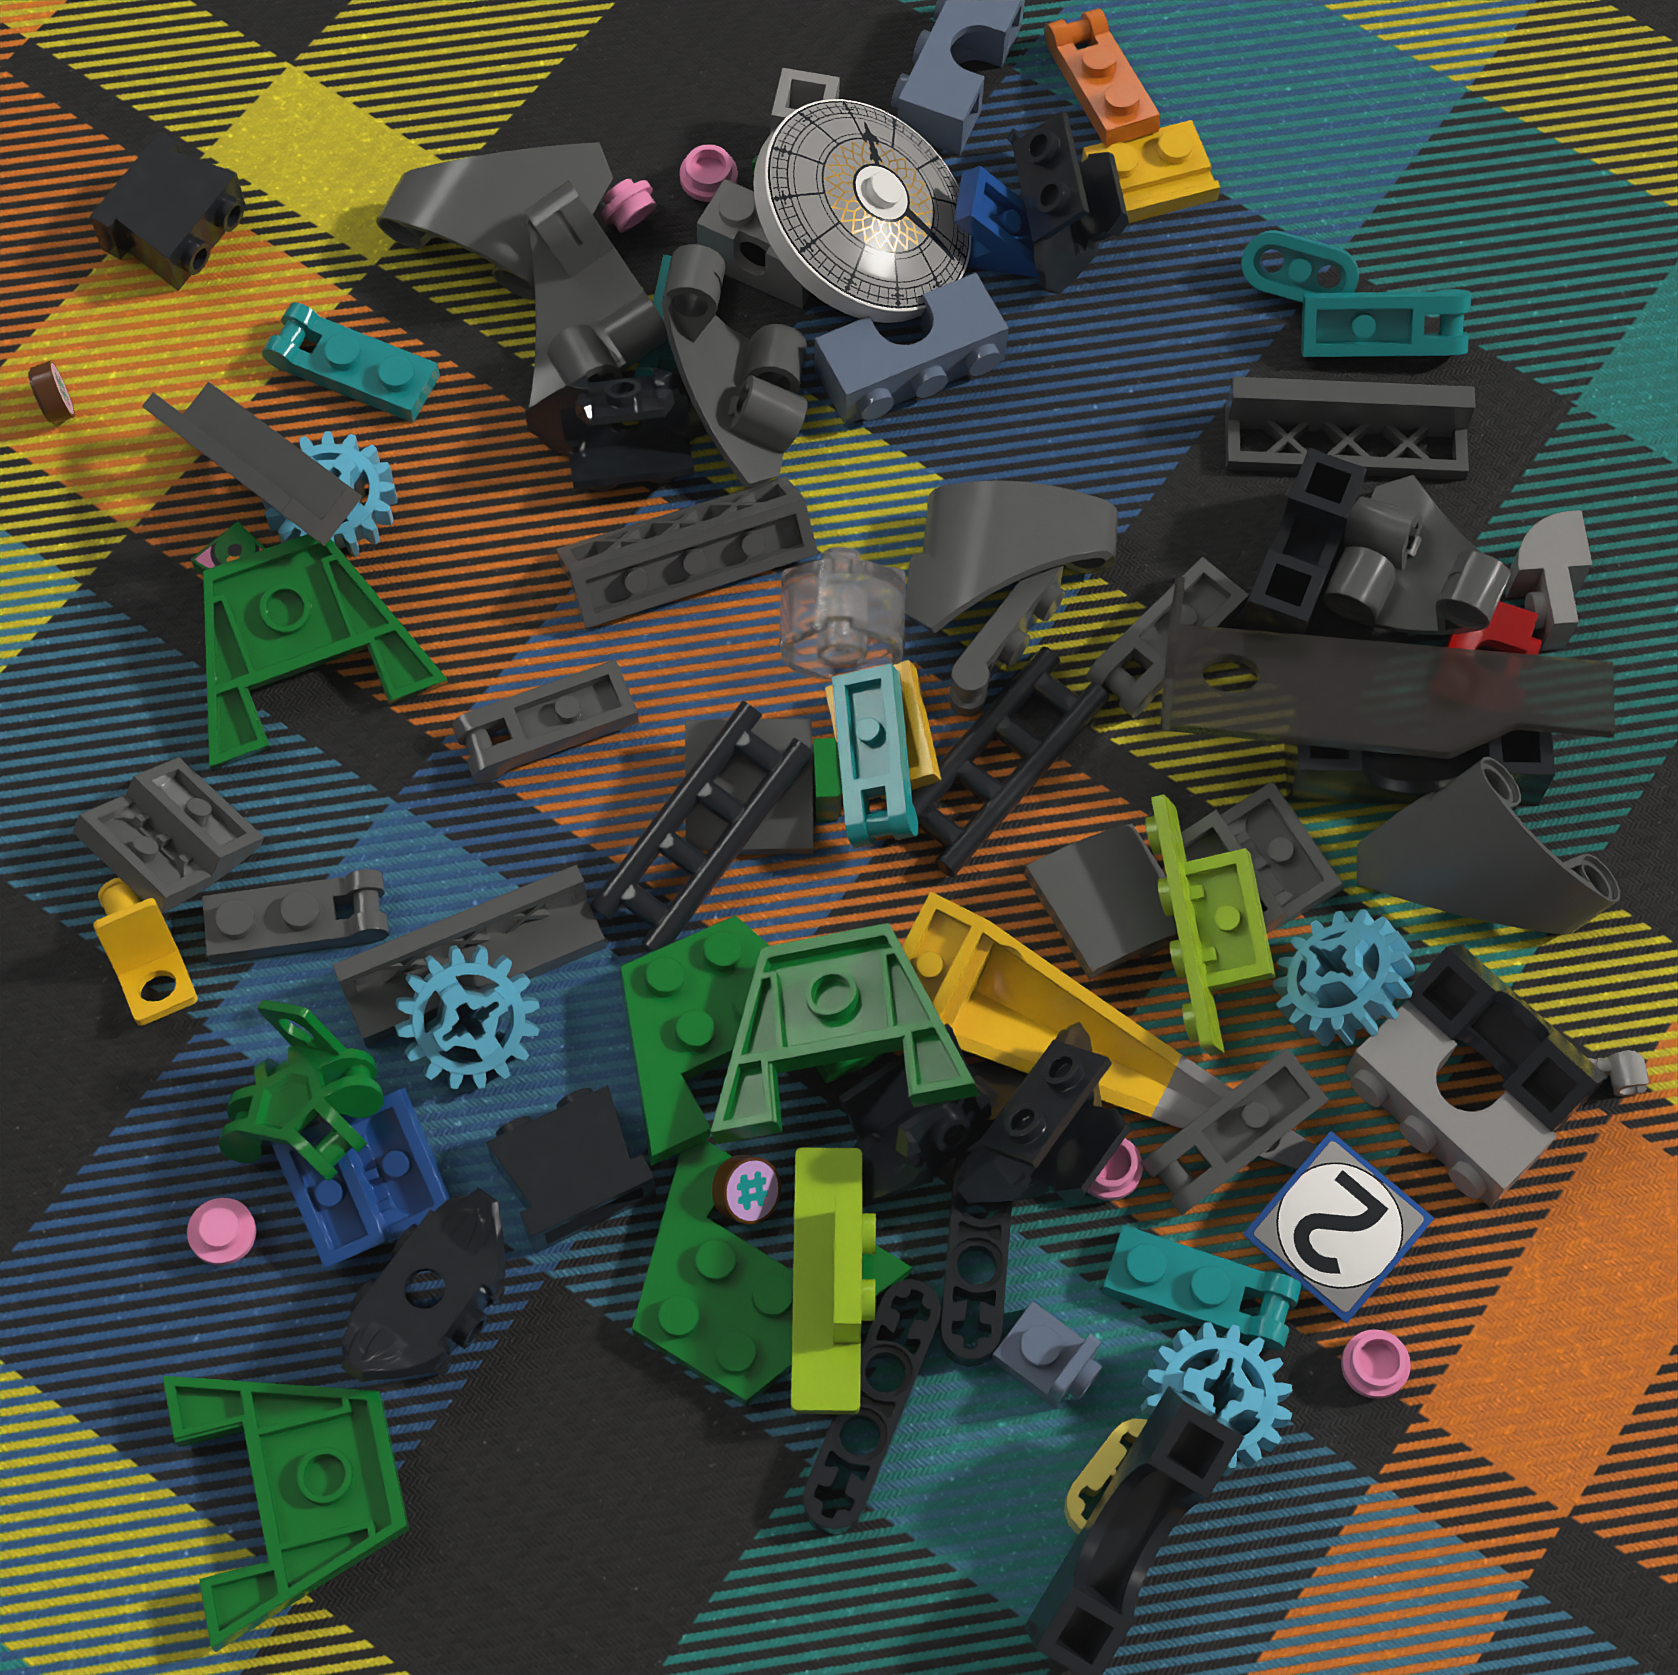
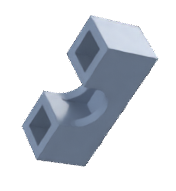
(939, 95)
(872, 375)

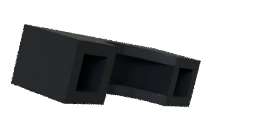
(1381, 777)
(1099, 1581)

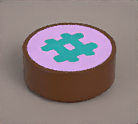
(51, 392)
(746, 1189)

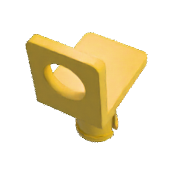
(141, 950)

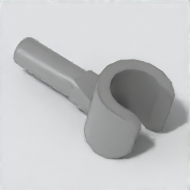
(1626, 1072)

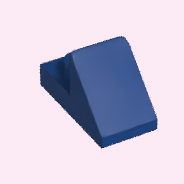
(996, 225)

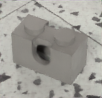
(734, 220)

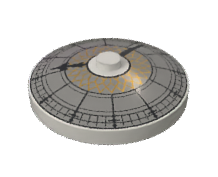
(860, 209)

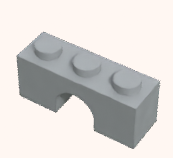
(1480, 1148)

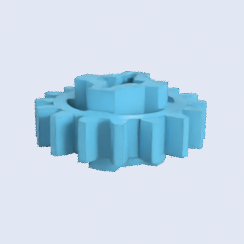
(355, 470)
(1344, 977)
(495, 1002)
(1242, 1401)

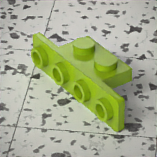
(1216, 922)
(828, 1280)

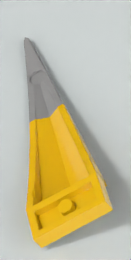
(1014, 1003)

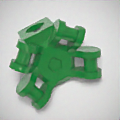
(290, 1095)

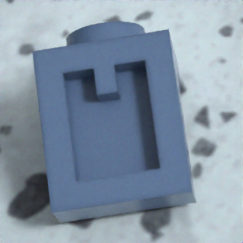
(1048, 1356)

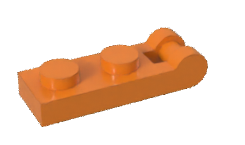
(1102, 78)

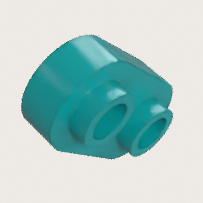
(1300, 267)

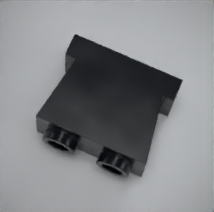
(169, 211)
(570, 1167)

